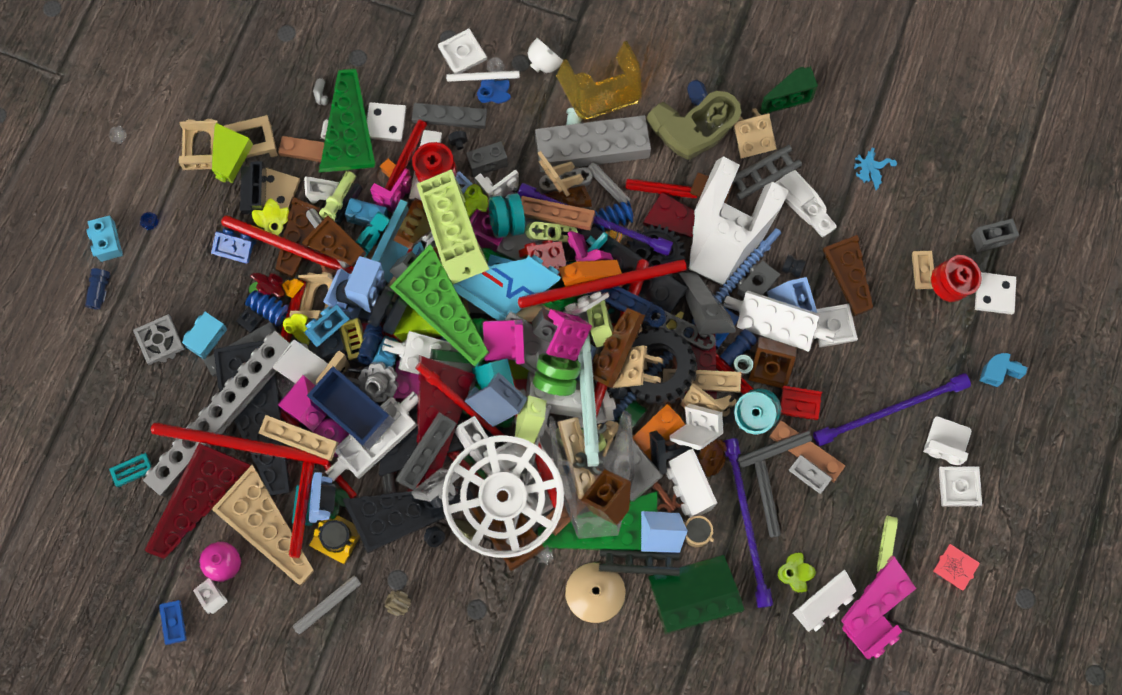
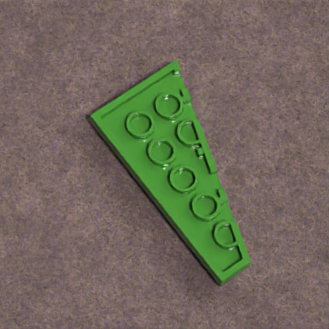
(434, 298)

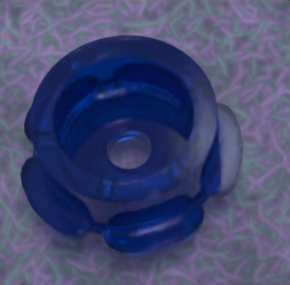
(149, 216)

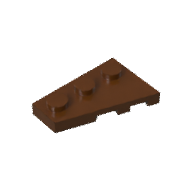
(334, 242)

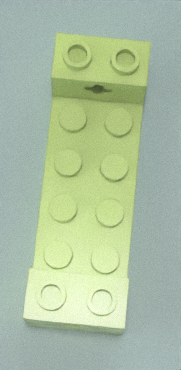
(451, 227)

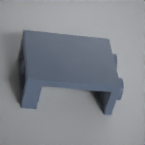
(497, 400)

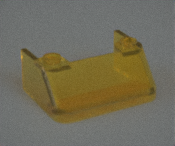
(607, 95)

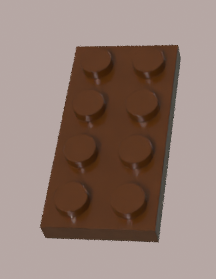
(523, 539)

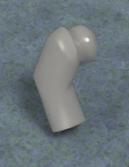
(318, 92)

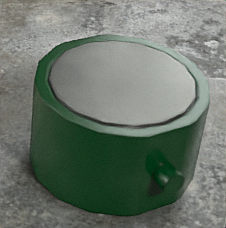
(637, 413)

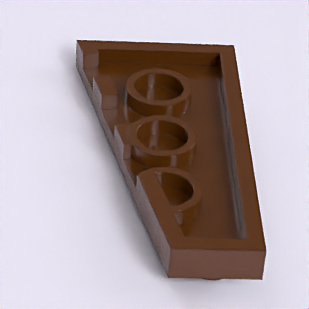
(414, 226)
(297, 230)

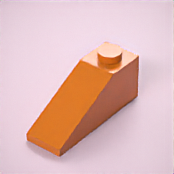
(588, 270)

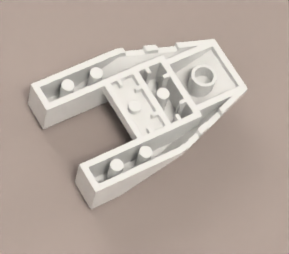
(724, 234)
(471, 432)

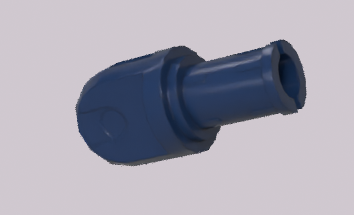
(696, 92)

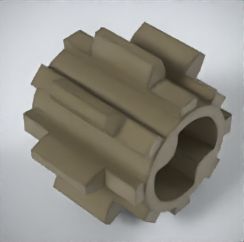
(397, 603)

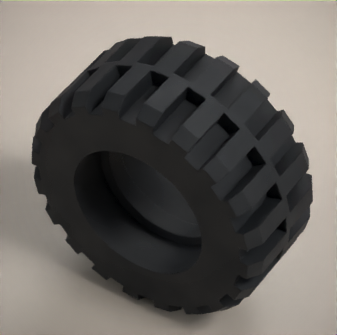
(685, 372)

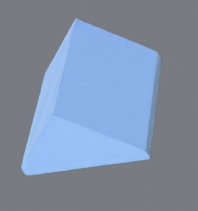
(662, 532)

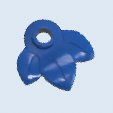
(495, 89)

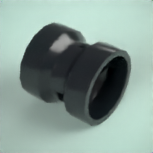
(798, 266)

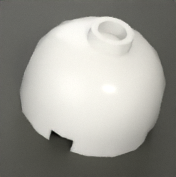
(543, 57)

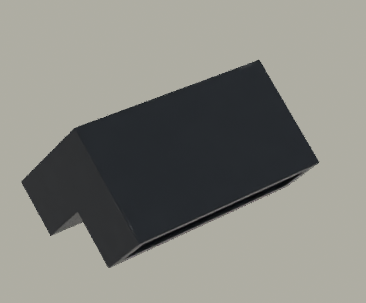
(253, 187)

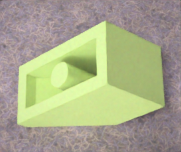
(600, 322)
(530, 419)

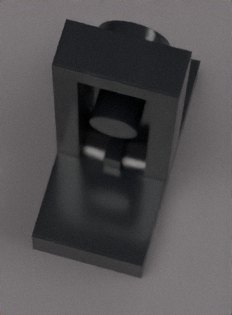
(663, 450)

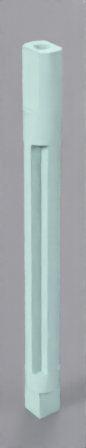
(588, 404)

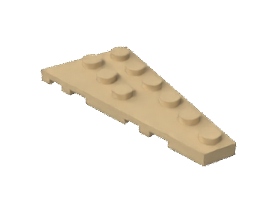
(258, 519)

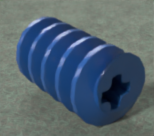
(616, 215)
(267, 307)

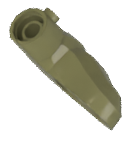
(701, 126)

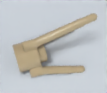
(611, 430)

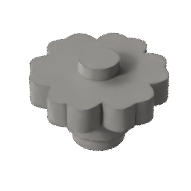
(378, 381)

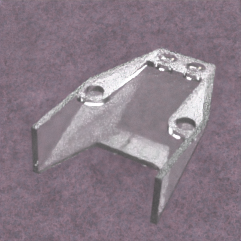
(617, 460)

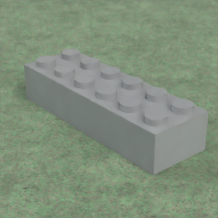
(594, 142)

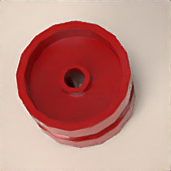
(432, 160)
(956, 278)

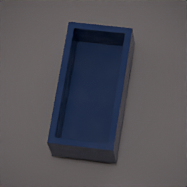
(350, 408)

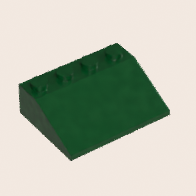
(697, 595)

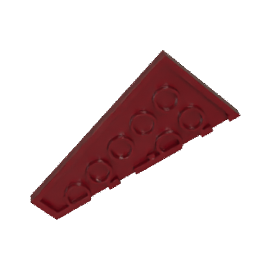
(433, 400)
(198, 491)

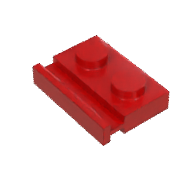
(800, 402)

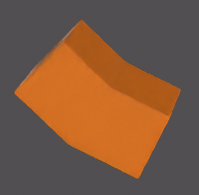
(387, 167)

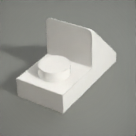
(319, 189)
(210, 596)

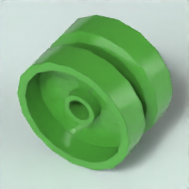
(556, 375)

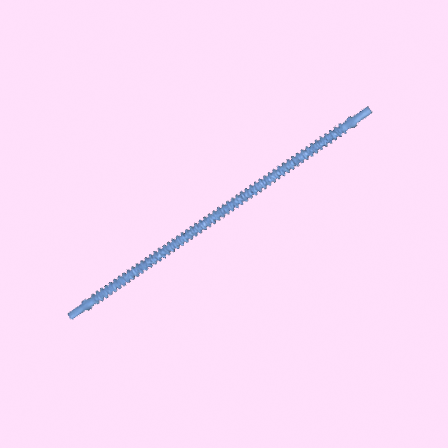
(741, 272)

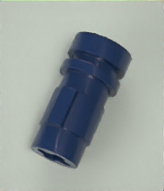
(96, 291)
(371, 339)
(739, 347)

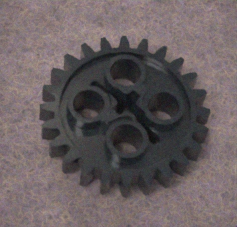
(640, 247)

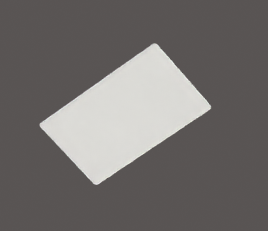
(300, 362)

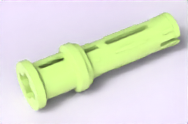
(335, 202)

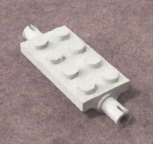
(779, 320)
(421, 345)
(360, 459)

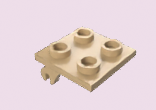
(754, 135)
(555, 171)
(632, 369)
(700, 398)

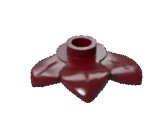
(269, 284)

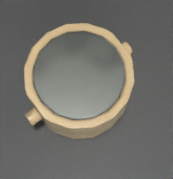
(698, 531)

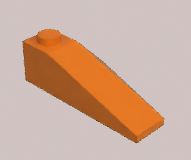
(665, 422)

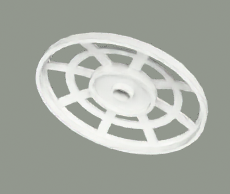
(512, 506)

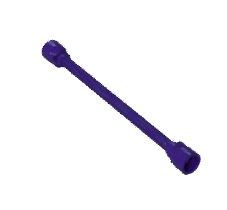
(660, 245)
(956, 384)
(763, 595)

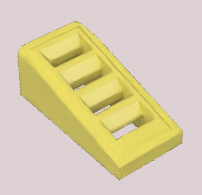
(354, 323)

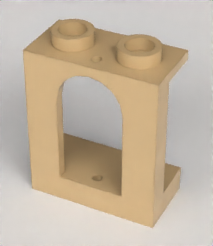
(190, 128)
(261, 148)
(312, 281)

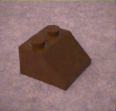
(772, 362)
(608, 497)

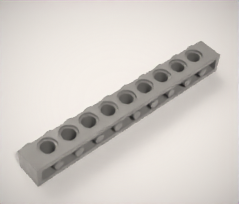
(154, 476)

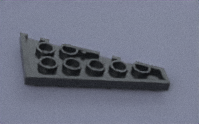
(393, 516)

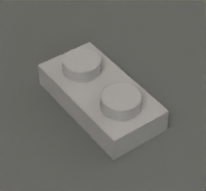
(810, 474)

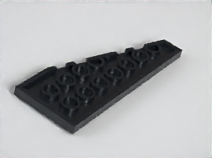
(660, 291)

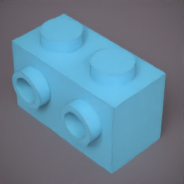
(104, 238)
(204, 335)

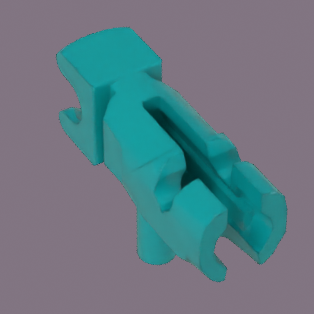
(370, 235)

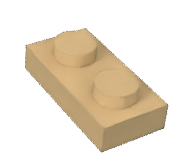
(922, 269)

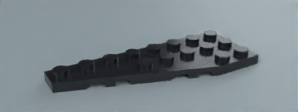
(272, 468)

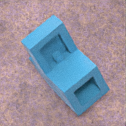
(999, 366)

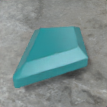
(597, 244)

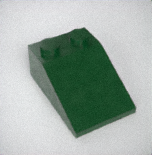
(793, 91)

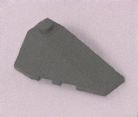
(706, 309)

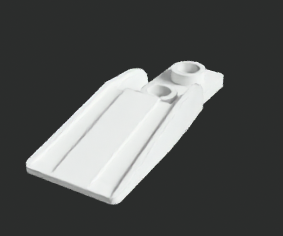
(806, 203)

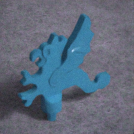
(869, 165)

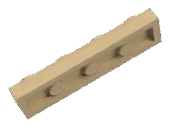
(712, 380)
(570, 432)
(298, 438)

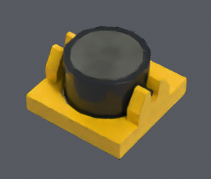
(334, 537)

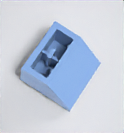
(365, 283)
(796, 293)

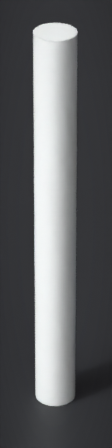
(483, 76)

